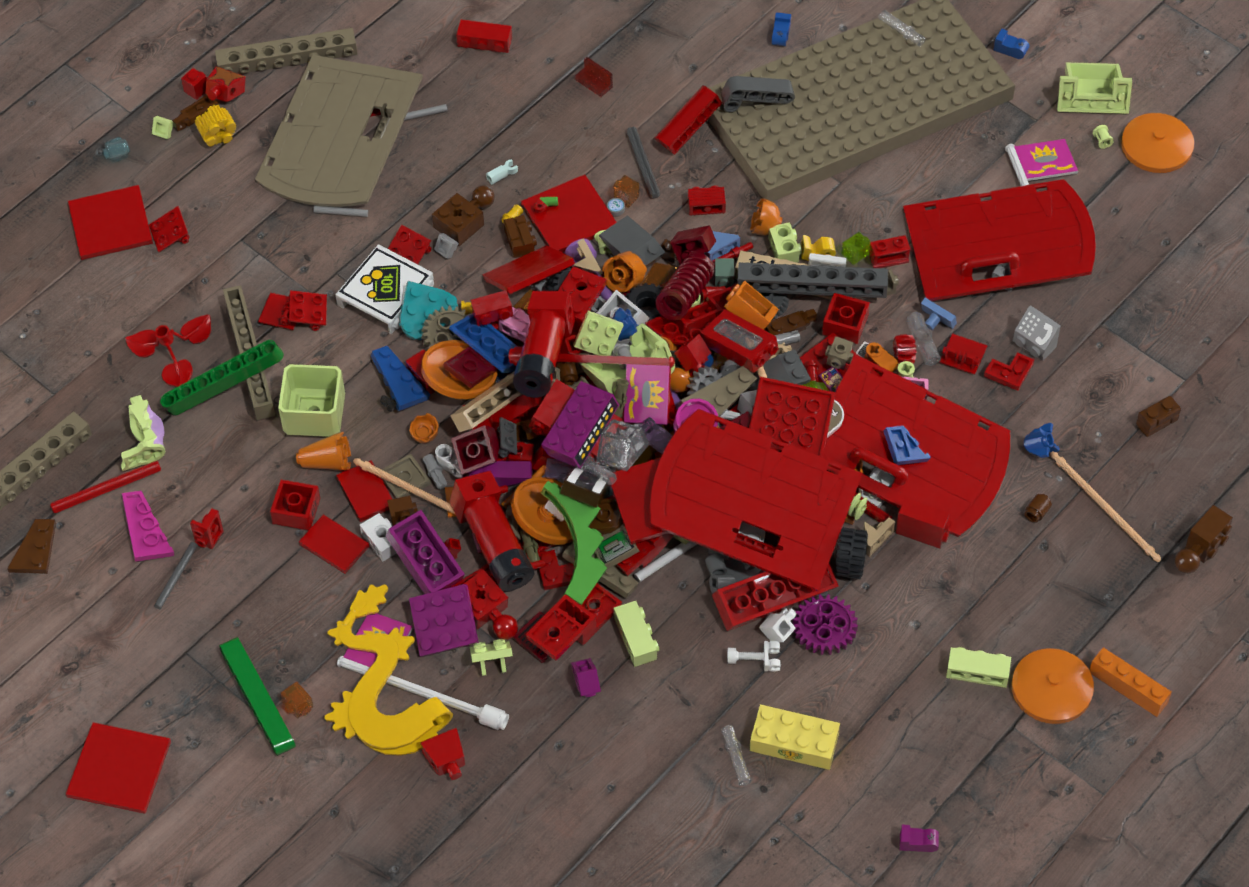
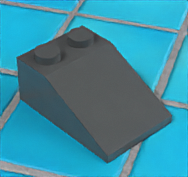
(629, 236)
(786, 368)

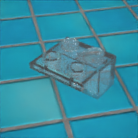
(621, 444)

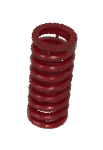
(685, 286)

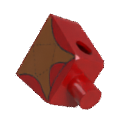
(224, 84)

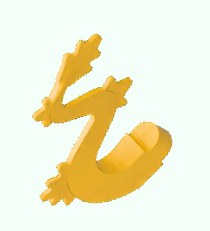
(358, 713)

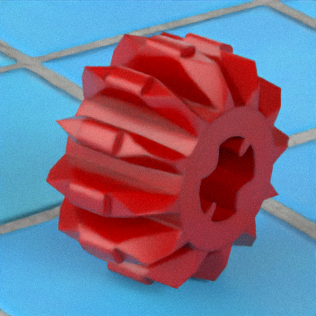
(904, 348)

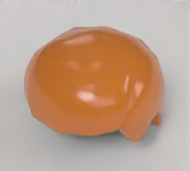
(680, 380)
(424, 428)

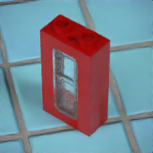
(739, 340)

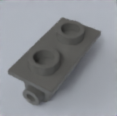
(507, 437)

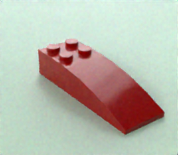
(763, 595)

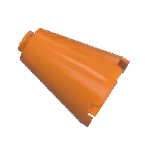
(326, 453)

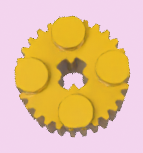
(216, 125)

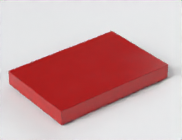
(364, 491)
(334, 544)

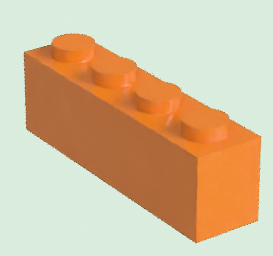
(1130, 682)

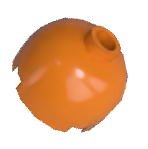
(765, 217)

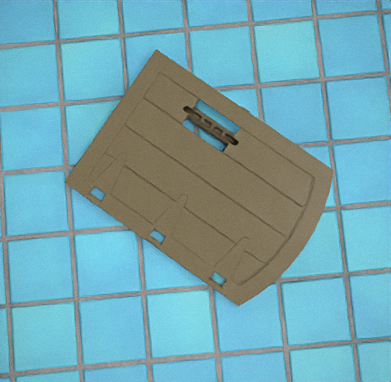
(323, 152)

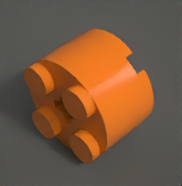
(624, 271)

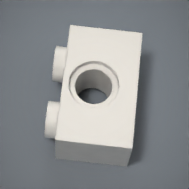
(371, 532)

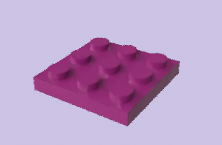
(443, 620)

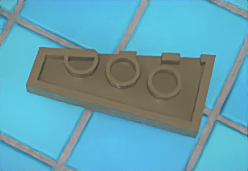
(726, 390)
(613, 577)

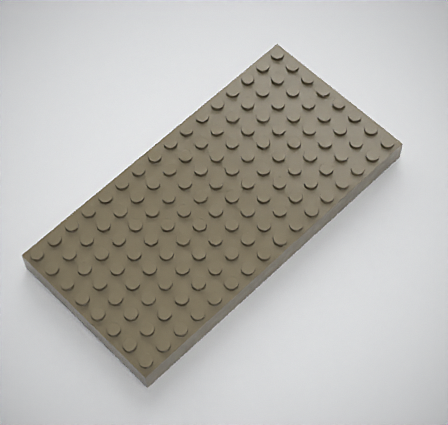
(861, 98)

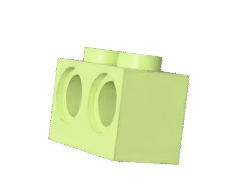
(784, 243)

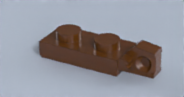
(189, 114)
(792, 322)

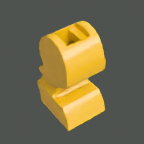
(822, 246)

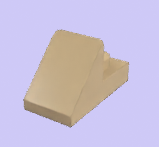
(588, 263)
(878, 535)

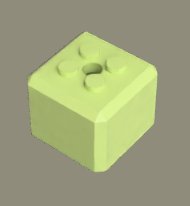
(311, 389)

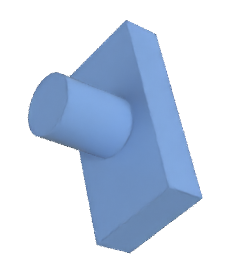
(937, 315)

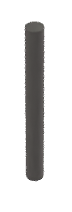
(175, 576)

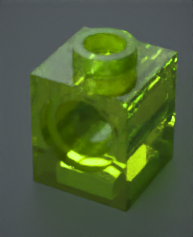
(856, 248)

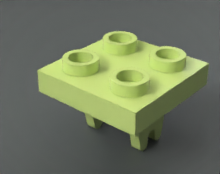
(598, 334)
(498, 649)

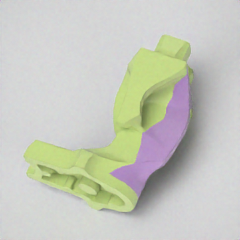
(148, 431)

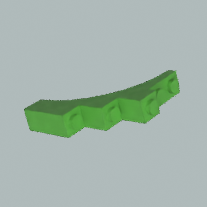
(586, 541)

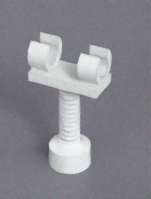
(769, 647)

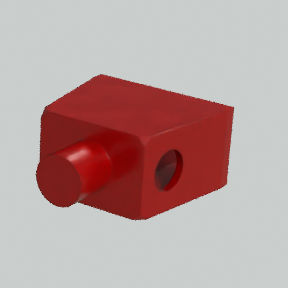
(445, 753)

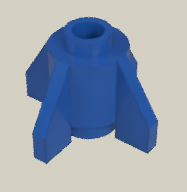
(628, 321)
(1041, 441)

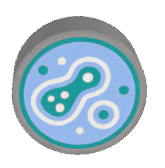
(616, 206)

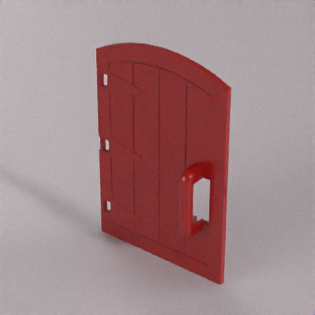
(1035, 232)
(964, 460)
(730, 476)

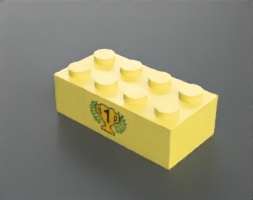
(794, 737)

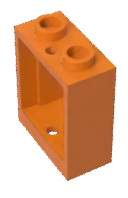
(750, 305)

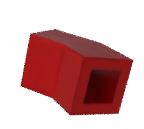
(453, 546)

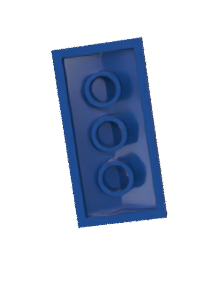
(486, 341)

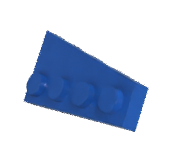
(401, 382)

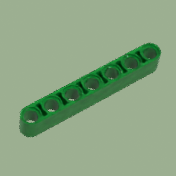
(222, 377)
(257, 696)

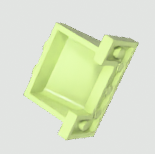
(1094, 89)

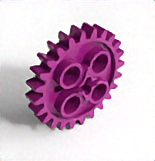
(825, 624)

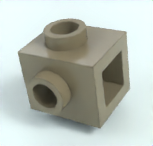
(839, 353)

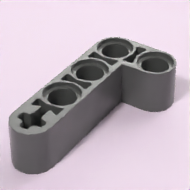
(756, 90)

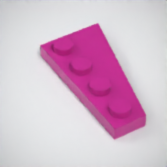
(144, 530)

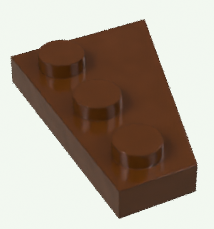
(35, 549)

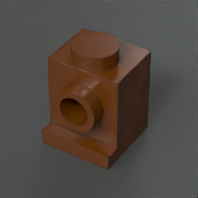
(401, 508)

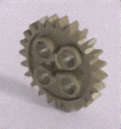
(433, 325)

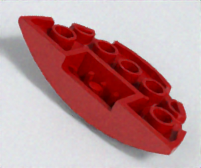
(694, 321)

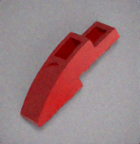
(647, 552)

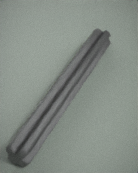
(643, 162)

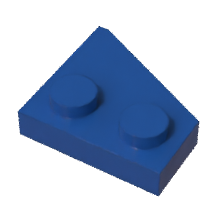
(903, 446)

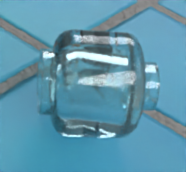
(116, 149)

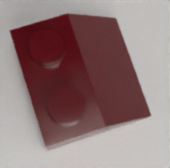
(476, 449)

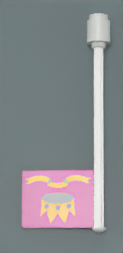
(1041, 160)
(361, 661)

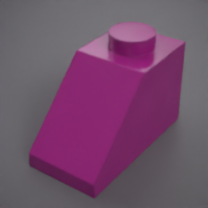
(586, 677)

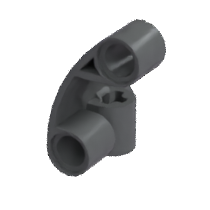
(728, 571)

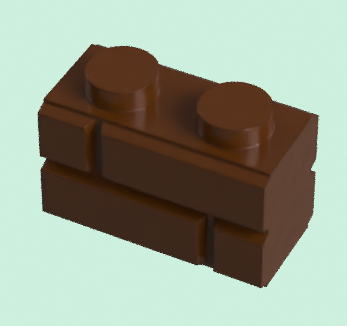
(519, 236)
(1158, 416)

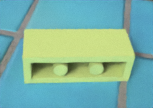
(636, 633)
(978, 667)

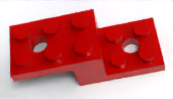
(582, 299)
(572, 622)

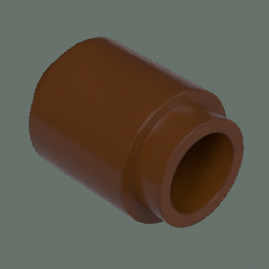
(568, 372)
(1038, 508)

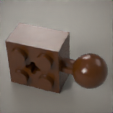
(463, 218)
(1204, 540)

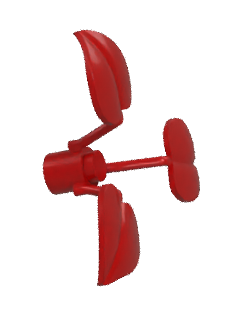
(179, 372)

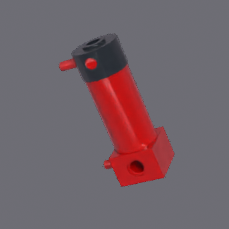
(550, 321)
(477, 503)

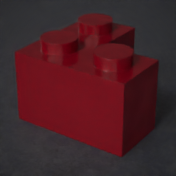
(692, 241)

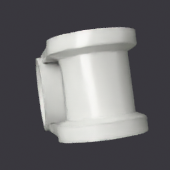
(447, 463)

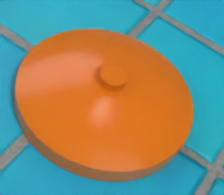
(1157, 142)
(444, 381)
(533, 518)
(1052, 686)

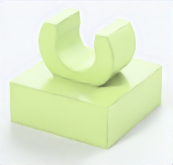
(162, 127)

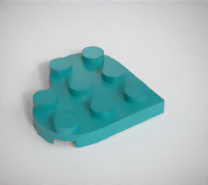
(418, 303)

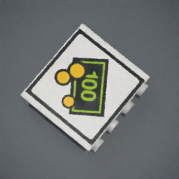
(380, 285)

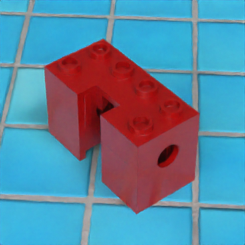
(551, 409)

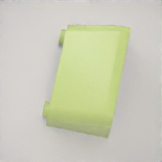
(644, 344)

